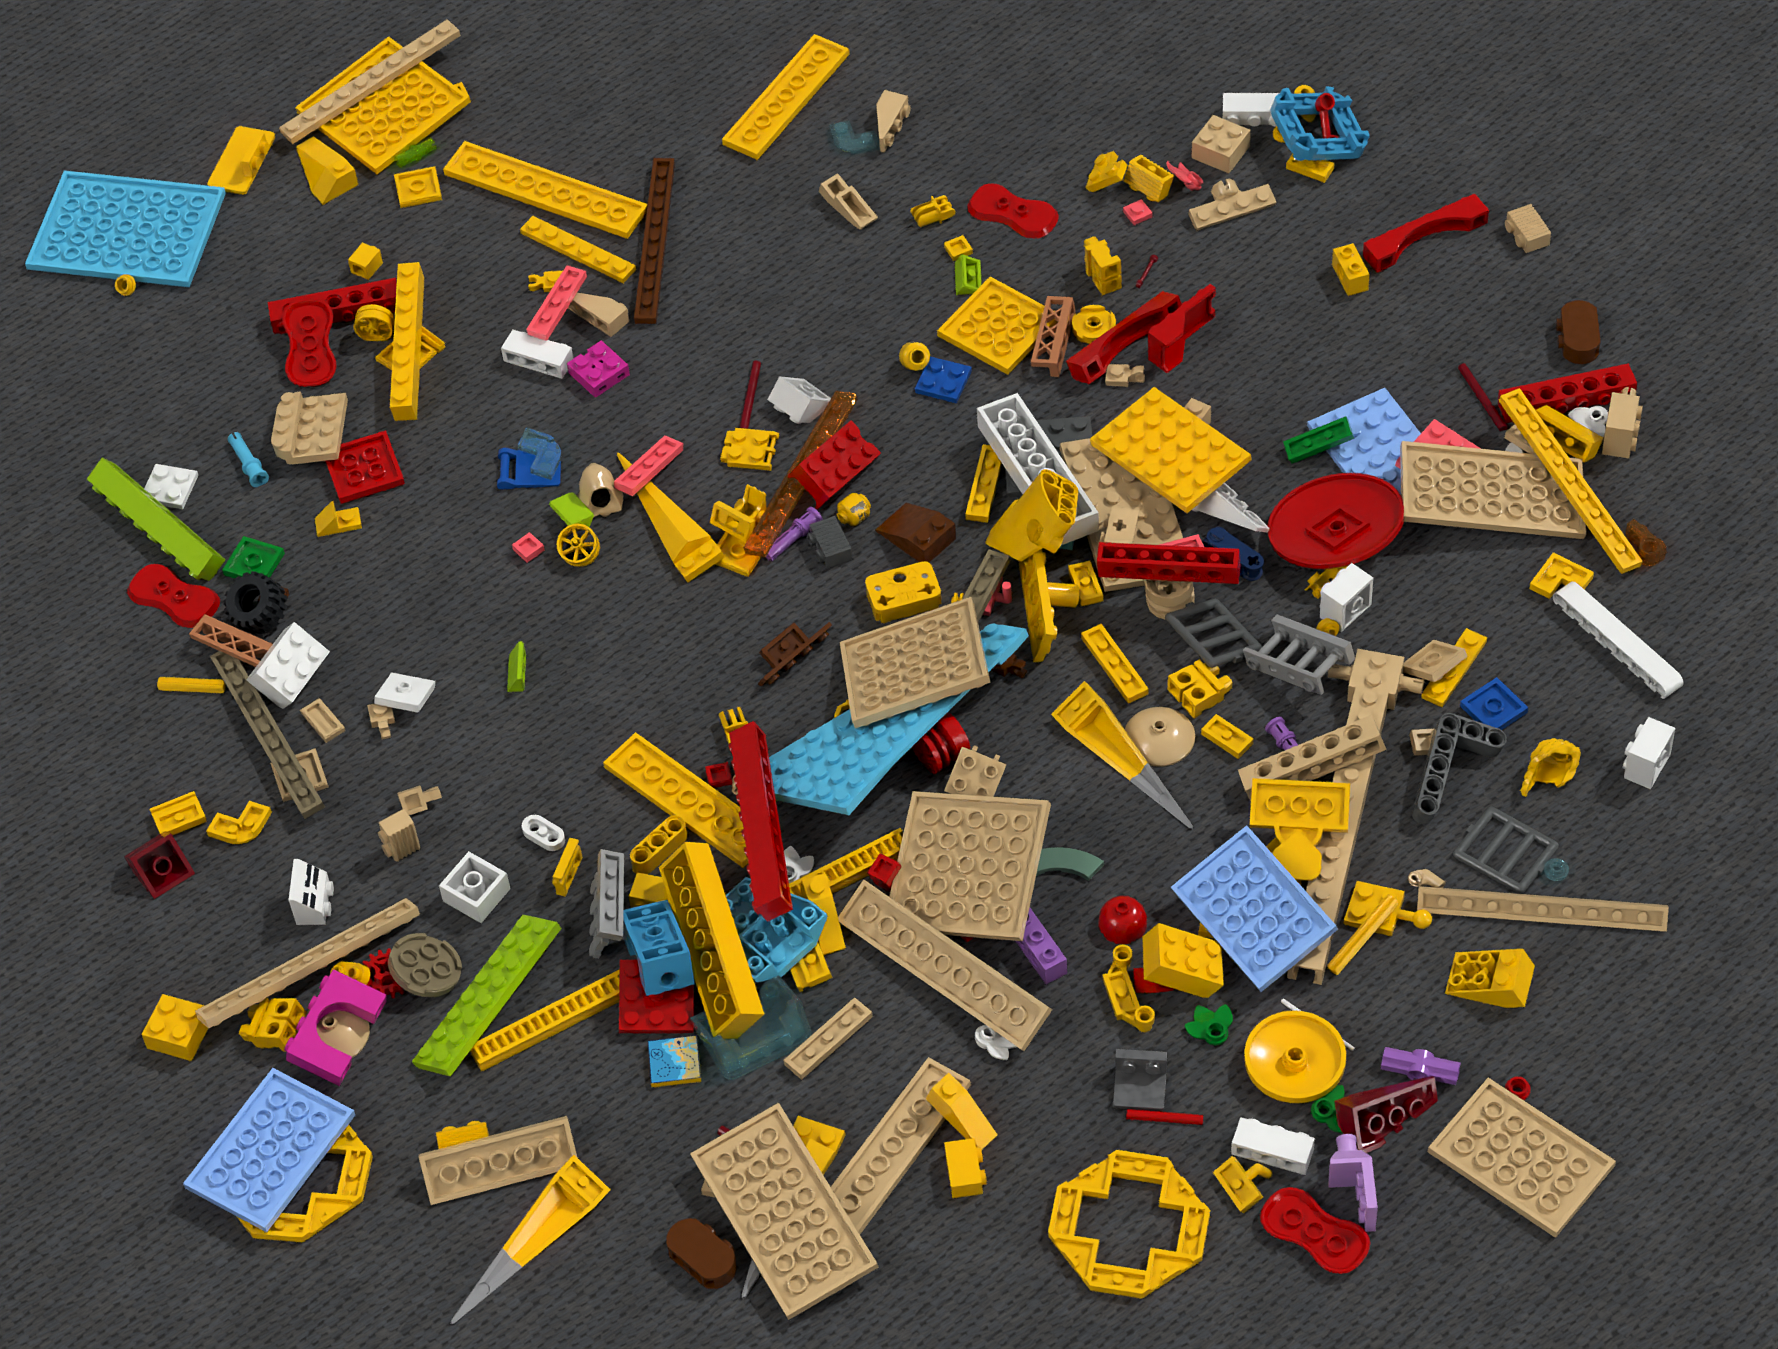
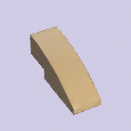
(847, 202)

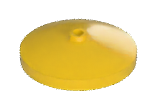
(1295, 1056)

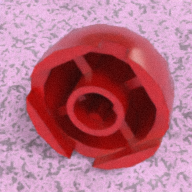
(1122, 920)

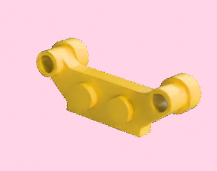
(1122, 992)

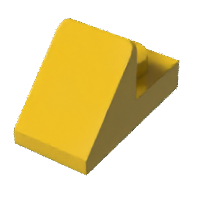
(332, 521)

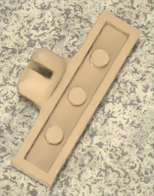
(1230, 204)

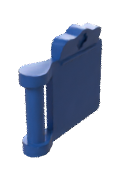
(523, 477)

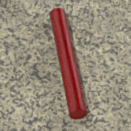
(1164, 1117)

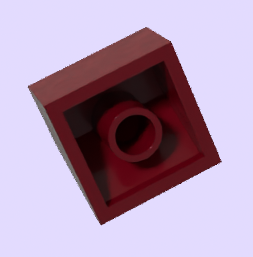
(159, 864)

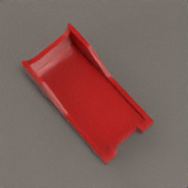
(1168, 337)
(834, 463)

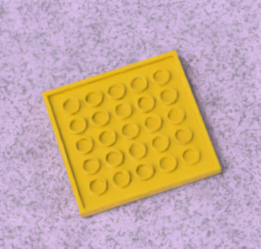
(391, 116)

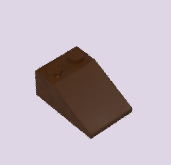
(918, 531)

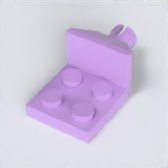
(1355, 1168)

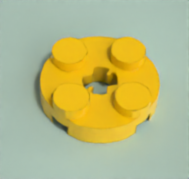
(1087, 315)

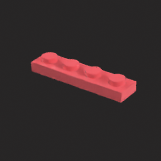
(556, 302)
(648, 465)

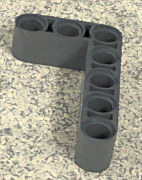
(1442, 759)

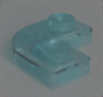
(856, 144)
(545, 448)

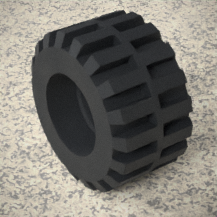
(267, 611)

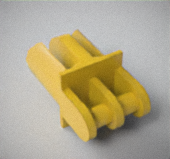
(933, 211)
(733, 721)

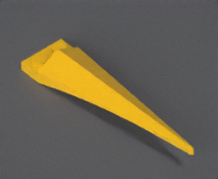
(683, 538)

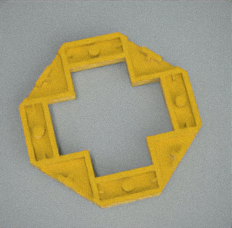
(325, 1207)
(1162, 1264)

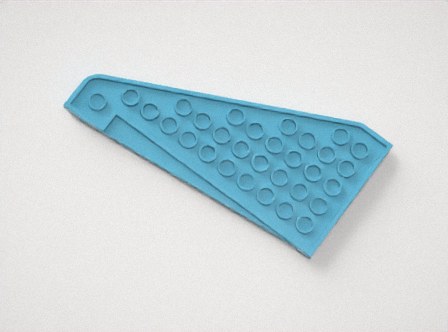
(842, 763)

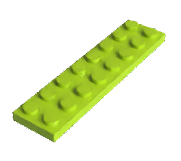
(486, 995)

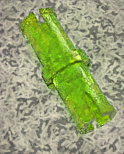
(415, 152)

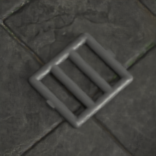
(1201, 647)
(1509, 824)

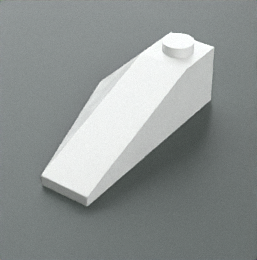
(1224, 505)

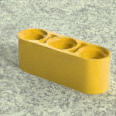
(662, 835)

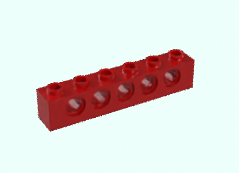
(342, 301)
(1576, 390)
(1168, 563)

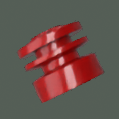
(941, 744)

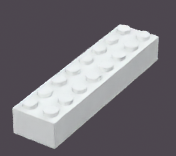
(1027, 451)

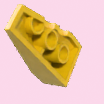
(326, 170)

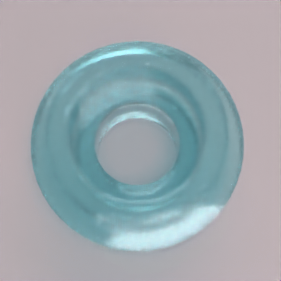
(1556, 875)

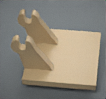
(975, 774)

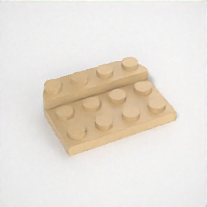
(309, 427)

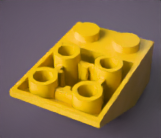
(1492, 977)

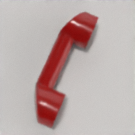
(1323, 104)

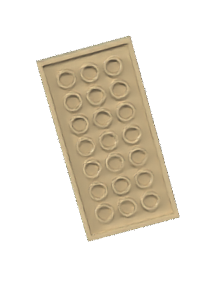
(1110, 485)
(1485, 491)
(784, 1211)

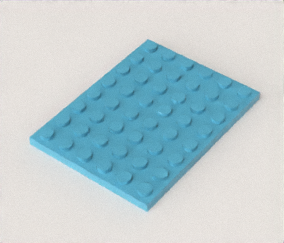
(126, 227)

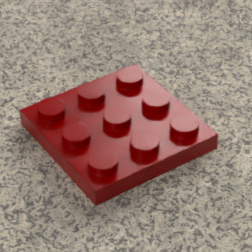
(365, 467)
(657, 1013)

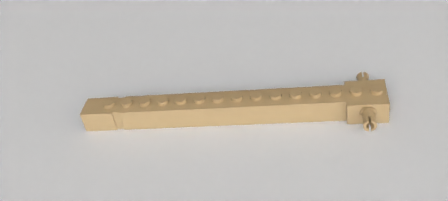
(1372, 690)

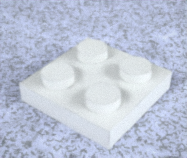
(171, 485)

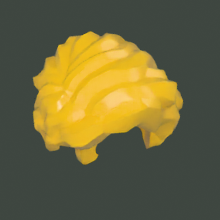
(1551, 762)

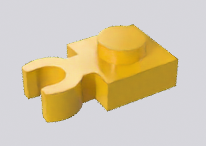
(545, 282)

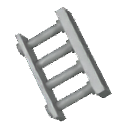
(1299, 636)

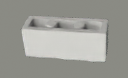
(1248, 108)
(537, 354)
(1273, 1145)

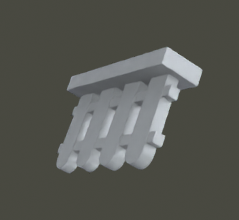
(607, 902)

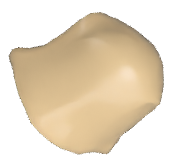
(595, 478)

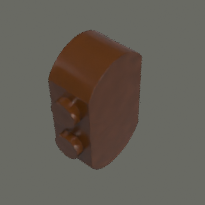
(1578, 332)
(701, 1253)

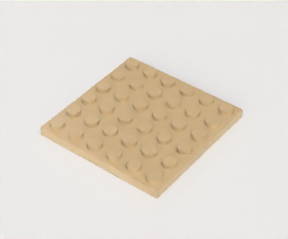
(914, 662)
(971, 862)

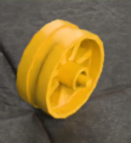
(374, 323)
(578, 545)

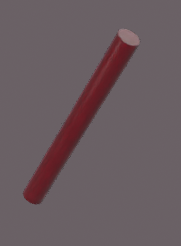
(1473, 383)
(750, 394)

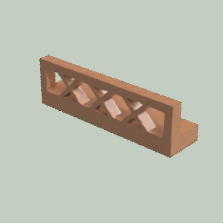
(1061, 336)
(232, 639)

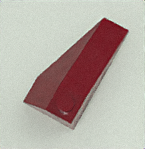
(1379, 1111)

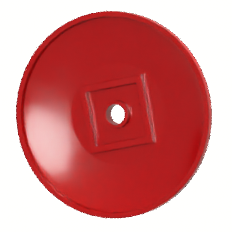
(1357, 504)

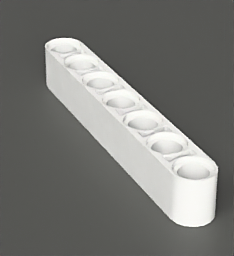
(1619, 639)

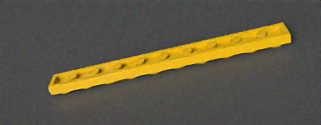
(1570, 481)

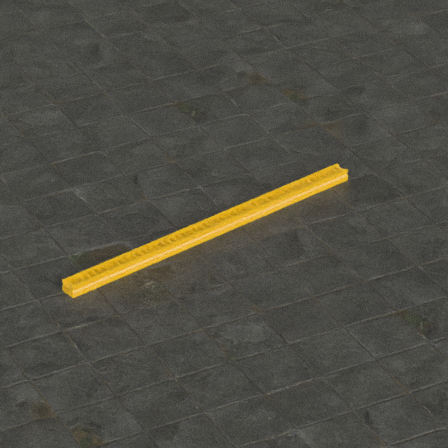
(605, 991)

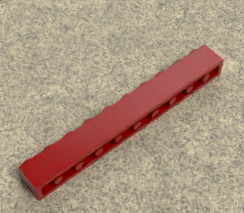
(760, 822)

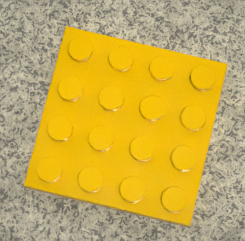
(995, 325)

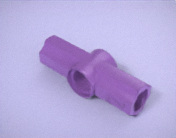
(1420, 1065)

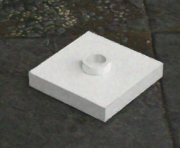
(404, 692)

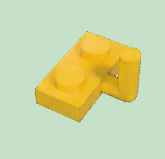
(1239, 1182)

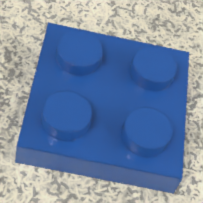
(943, 379)
(1494, 705)

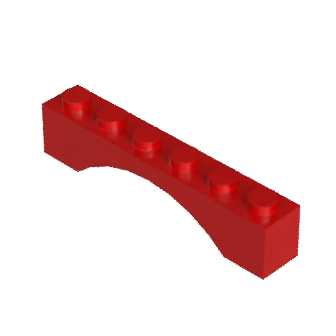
(1461, 215)
(1094, 358)

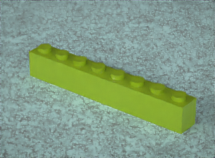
(156, 520)

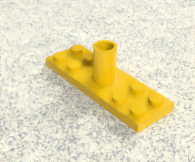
(1039, 598)

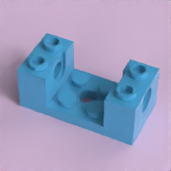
(659, 947)

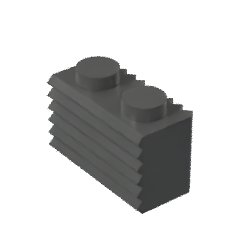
(830, 542)

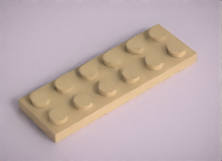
(497, 1160)

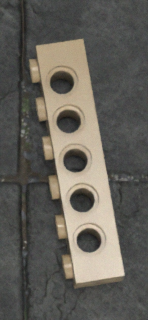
(1318, 755)

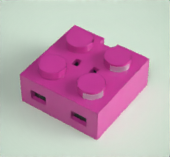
(598, 369)

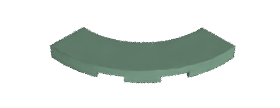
(1069, 861)

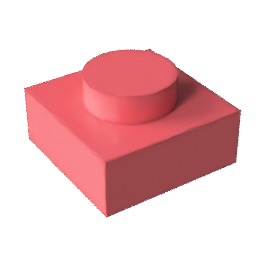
(1137, 212)
(528, 547)

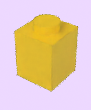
(365, 261)

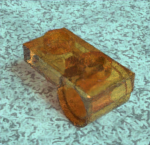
(1651, 549)

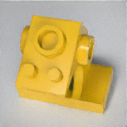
(746, 511)

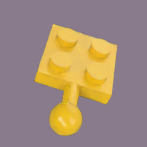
(1369, 896)

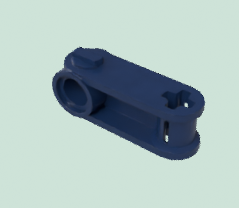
(1249, 558)

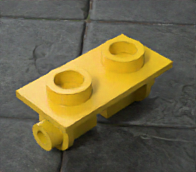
(1318, 580)

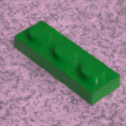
(1318, 440)

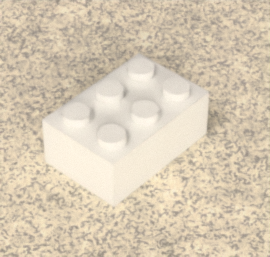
(288, 665)

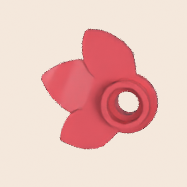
(1190, 178)

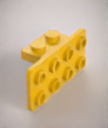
(241, 159)

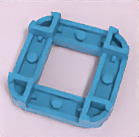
(1302, 144)

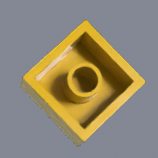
(174, 1028)

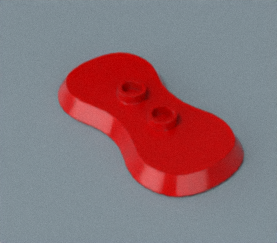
(1025, 216)
(308, 329)
(183, 602)
(1331, 1241)

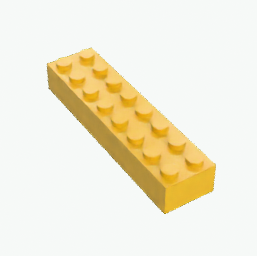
(712, 939)

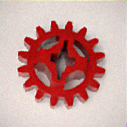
(383, 979)

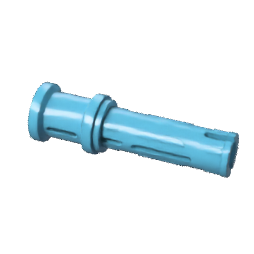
(250, 465)

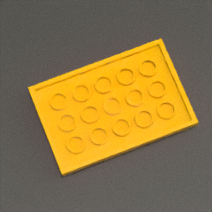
(1170, 449)

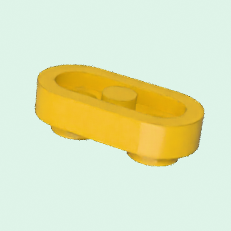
(354, 970)

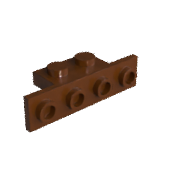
(786, 647)

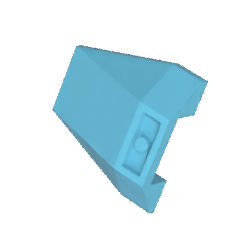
(779, 943)

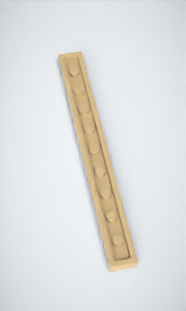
(369, 81)
(1543, 908)
(307, 963)

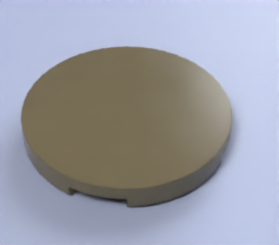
(424, 965)

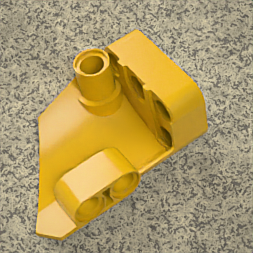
(1037, 518)

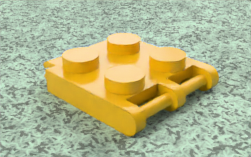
(748, 448)

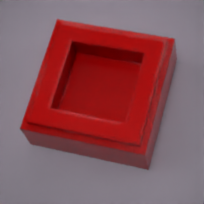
(718, 775)

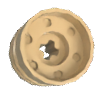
(1168, 596)

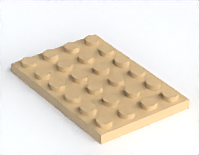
(1521, 1157)

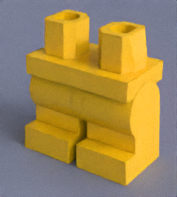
(1101, 266)
(1198, 687)
(272, 1022)

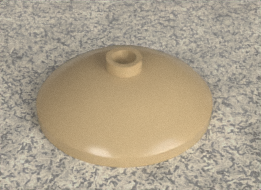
(1161, 745)
(346, 1033)

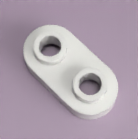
(544, 834)

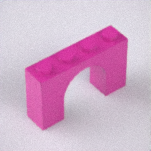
(337, 994)

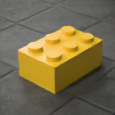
(1182, 961)

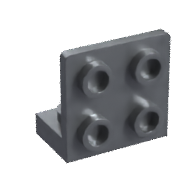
(1140, 1080)

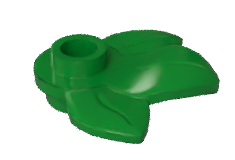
(1207, 1022)
(1328, 1103)

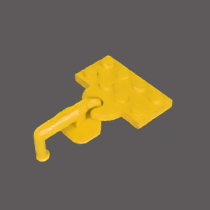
(1299, 817)

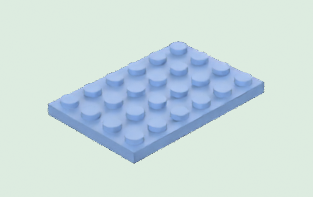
(1378, 431)
(1254, 908)
(269, 1149)

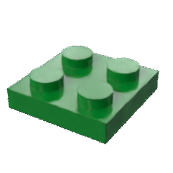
(253, 556)

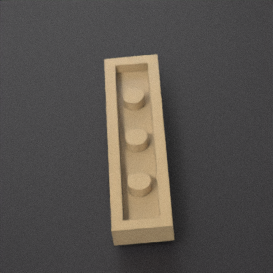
(828, 1038)

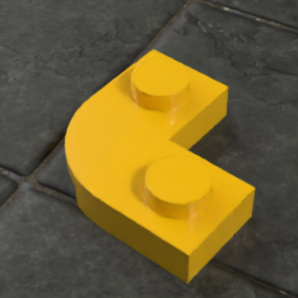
(242, 829)

